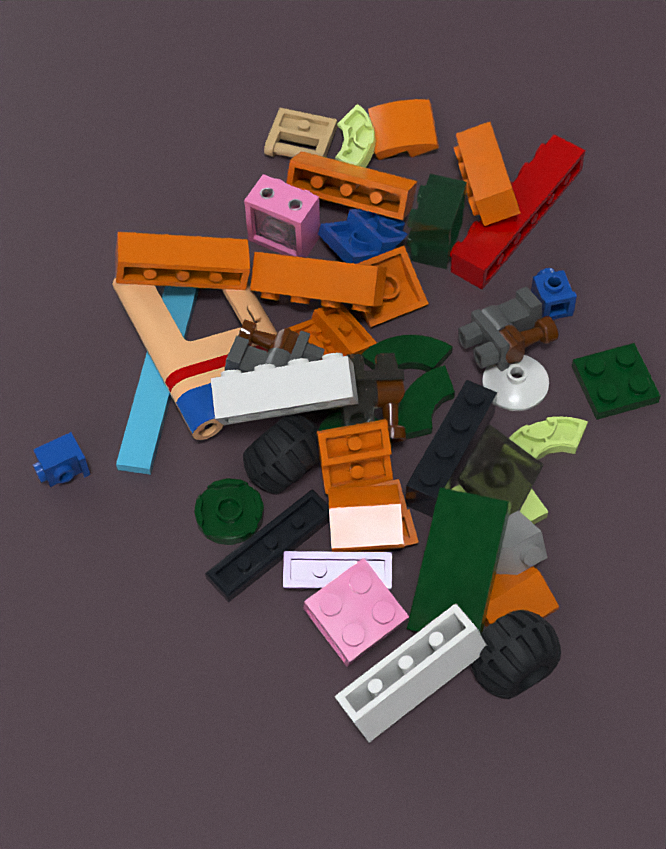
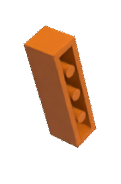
(485, 174)
(352, 185)
(182, 261)
(318, 279)

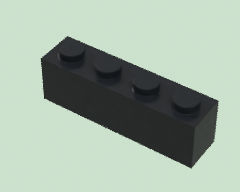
(451, 446)

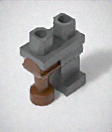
(507, 330)
(281, 348)

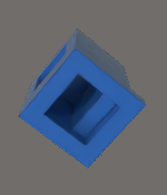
(554, 293)
(60, 460)

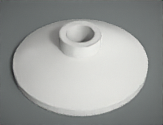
(521, 392)

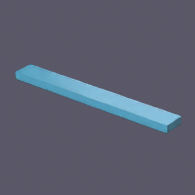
(152, 396)

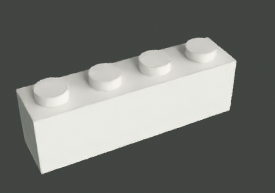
(284, 389)
(412, 672)

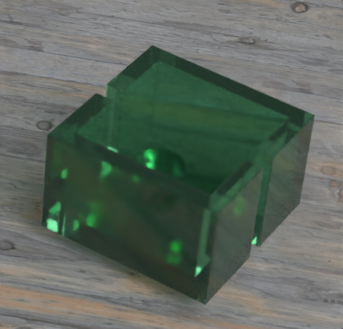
(436, 220)

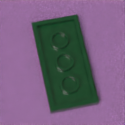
(460, 557)

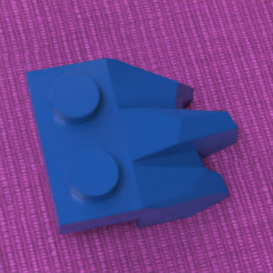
(362, 235)

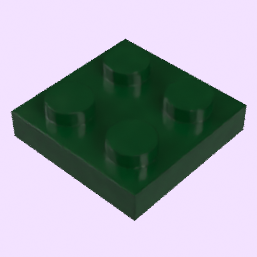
(615, 381)

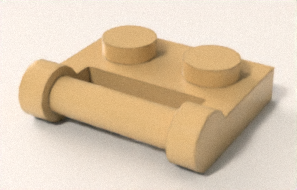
(302, 129)

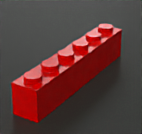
(535, 191)

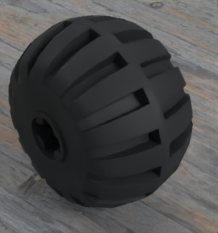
(282, 454)
(517, 655)

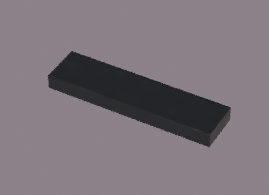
(268, 545)

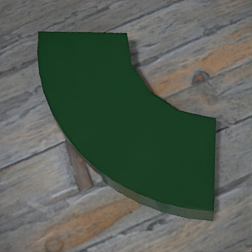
(411, 352)
(422, 400)

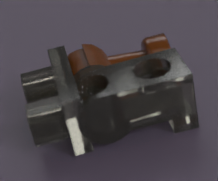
(377, 390)

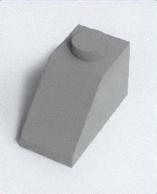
(521, 546)

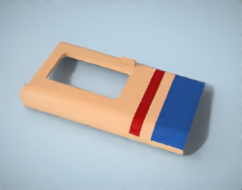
(185, 364)

